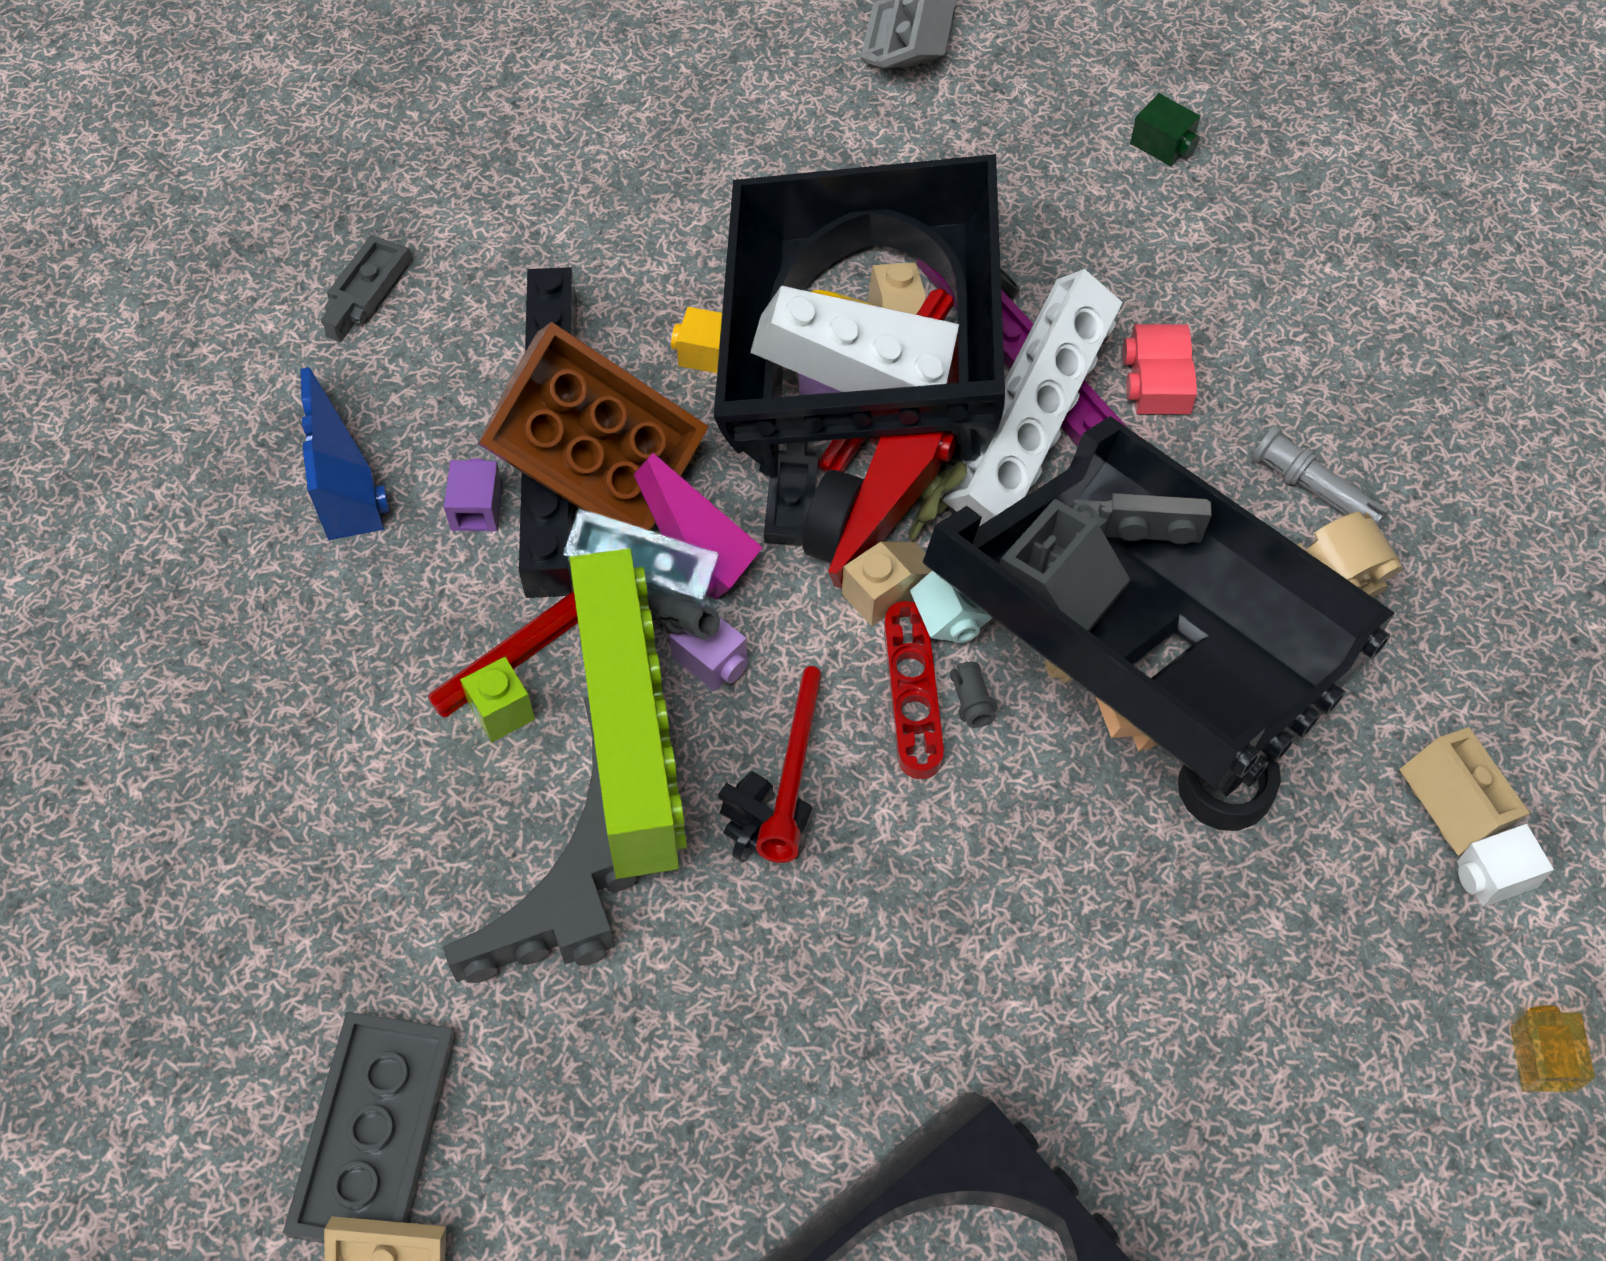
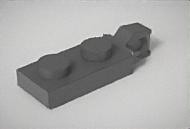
(363, 285)
(1149, 517)

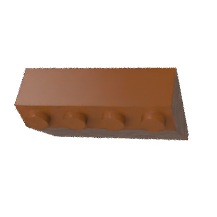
(587, 427)

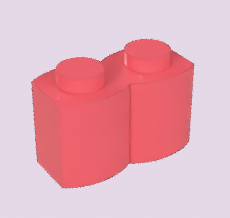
(1161, 369)

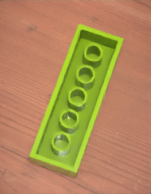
(628, 714)

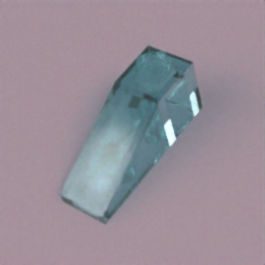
(666, 561)

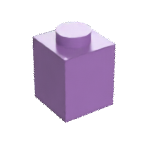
(473, 495)

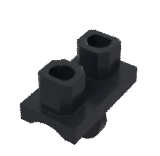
(748, 812)

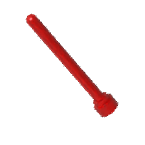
(780, 835)

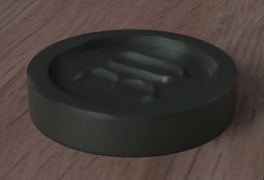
(1008, 284)

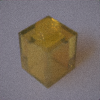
(1552, 1050)

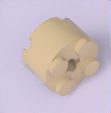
(1357, 552)

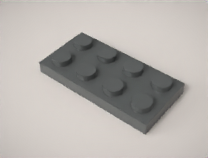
(371, 1124)

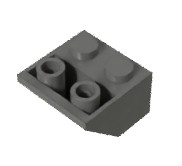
(1068, 564)

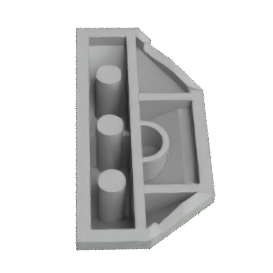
(907, 32)

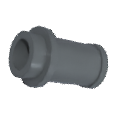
(976, 705)

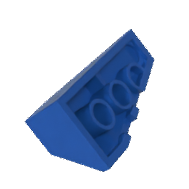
(336, 470)

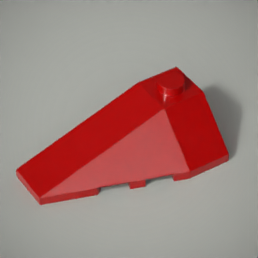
(894, 481)

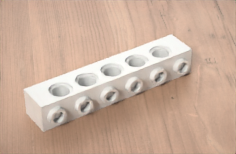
(1039, 394)

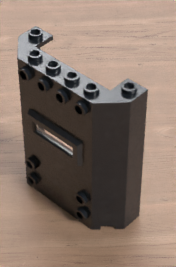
(1262, 615)

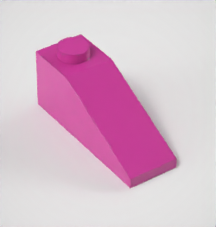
(693, 519)

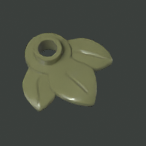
(933, 496)

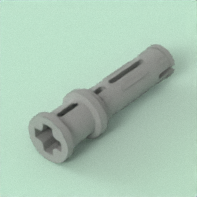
(1301, 468)

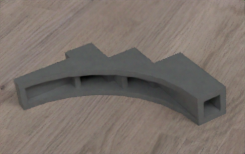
(558, 910)

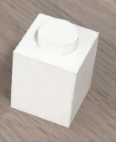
(1503, 865)

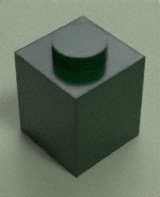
(1166, 130)

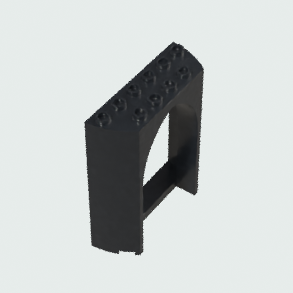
(801, 224)
(955, 1158)

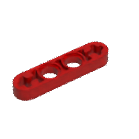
(913, 689)

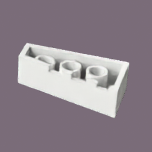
(853, 342)

